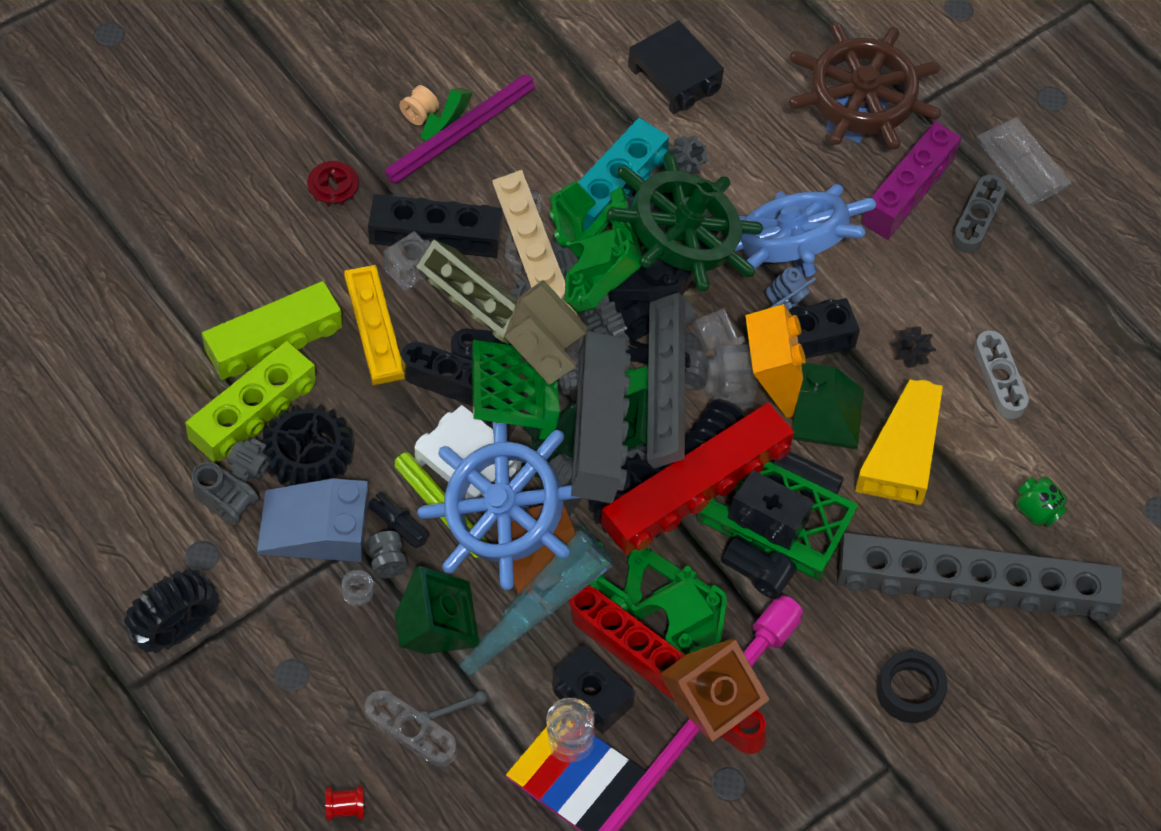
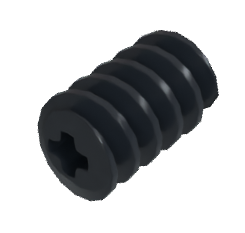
(714, 420)

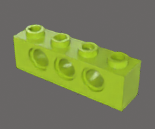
(231, 406)

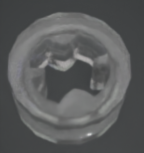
(355, 578)

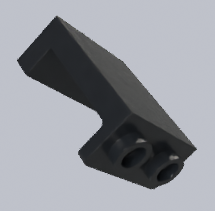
(677, 66)

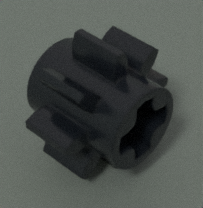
(905, 345)

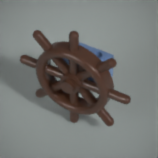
(860, 102)

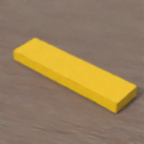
(374, 324)

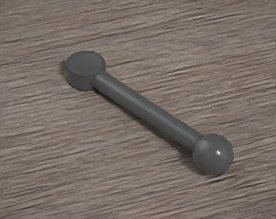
(480, 698)

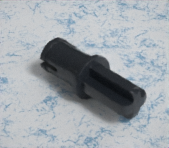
(399, 520)

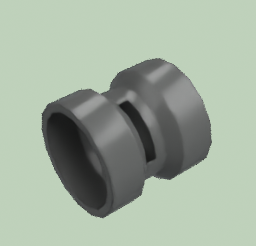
(386, 553)

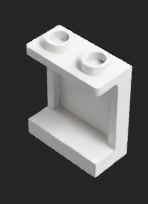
(463, 436)

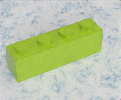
(255, 335)

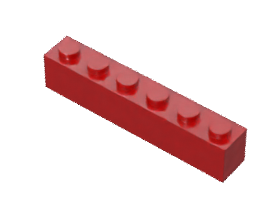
(697, 479)

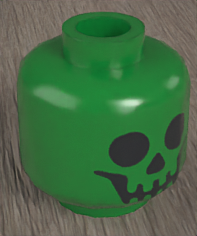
(1041, 501)

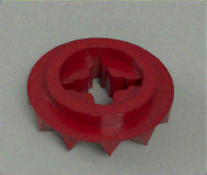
(341, 174)

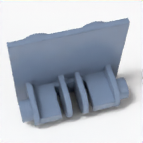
(788, 289)

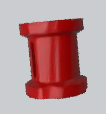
(344, 803)

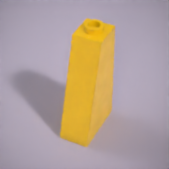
(904, 450)

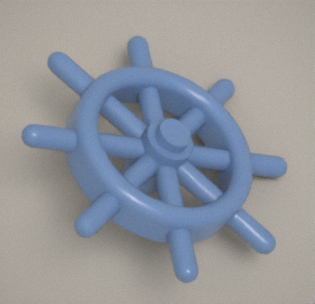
(801, 227)
(502, 503)

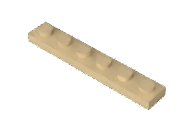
(529, 232)

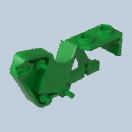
(604, 256)
(692, 607)

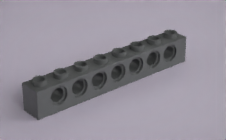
(996, 568)

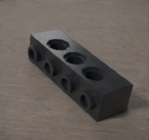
(481, 239)

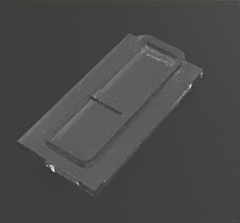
(1023, 161)

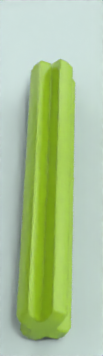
(424, 484)

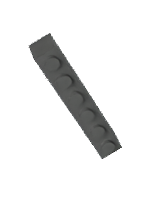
(600, 418)

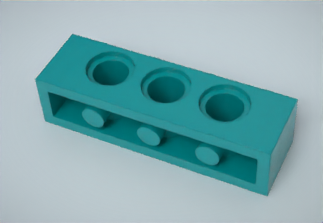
(639, 149)

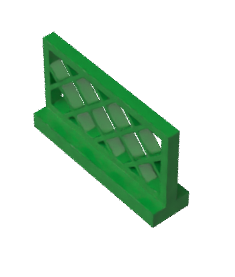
(542, 399)
(804, 557)

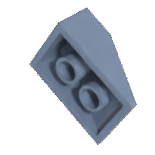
(315, 520)

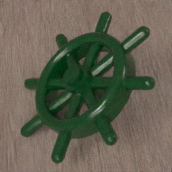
(685, 221)

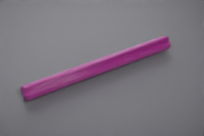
(459, 129)

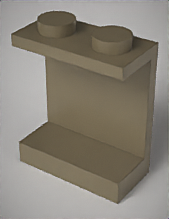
(543, 329)

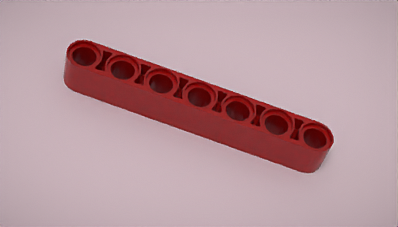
(649, 660)

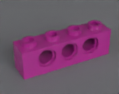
(912, 180)

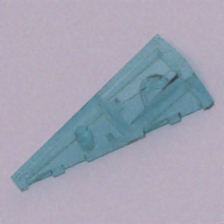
(543, 595)

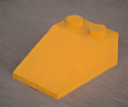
(777, 355)

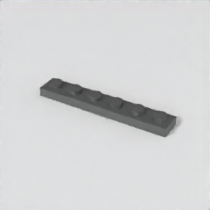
(666, 381)

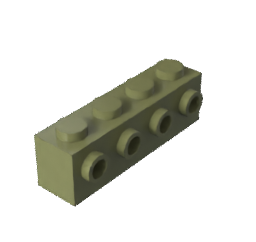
(469, 287)

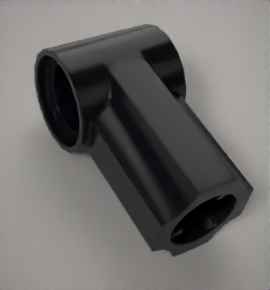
(767, 571)

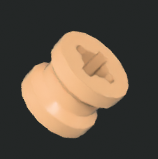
(419, 105)

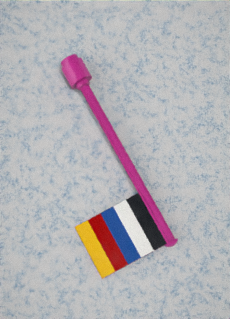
(605, 785)

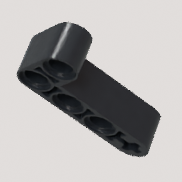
(426, 364)

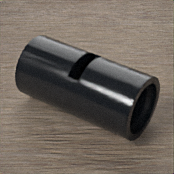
(810, 472)

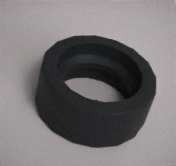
(922, 664)

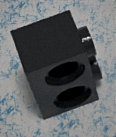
(823, 335)

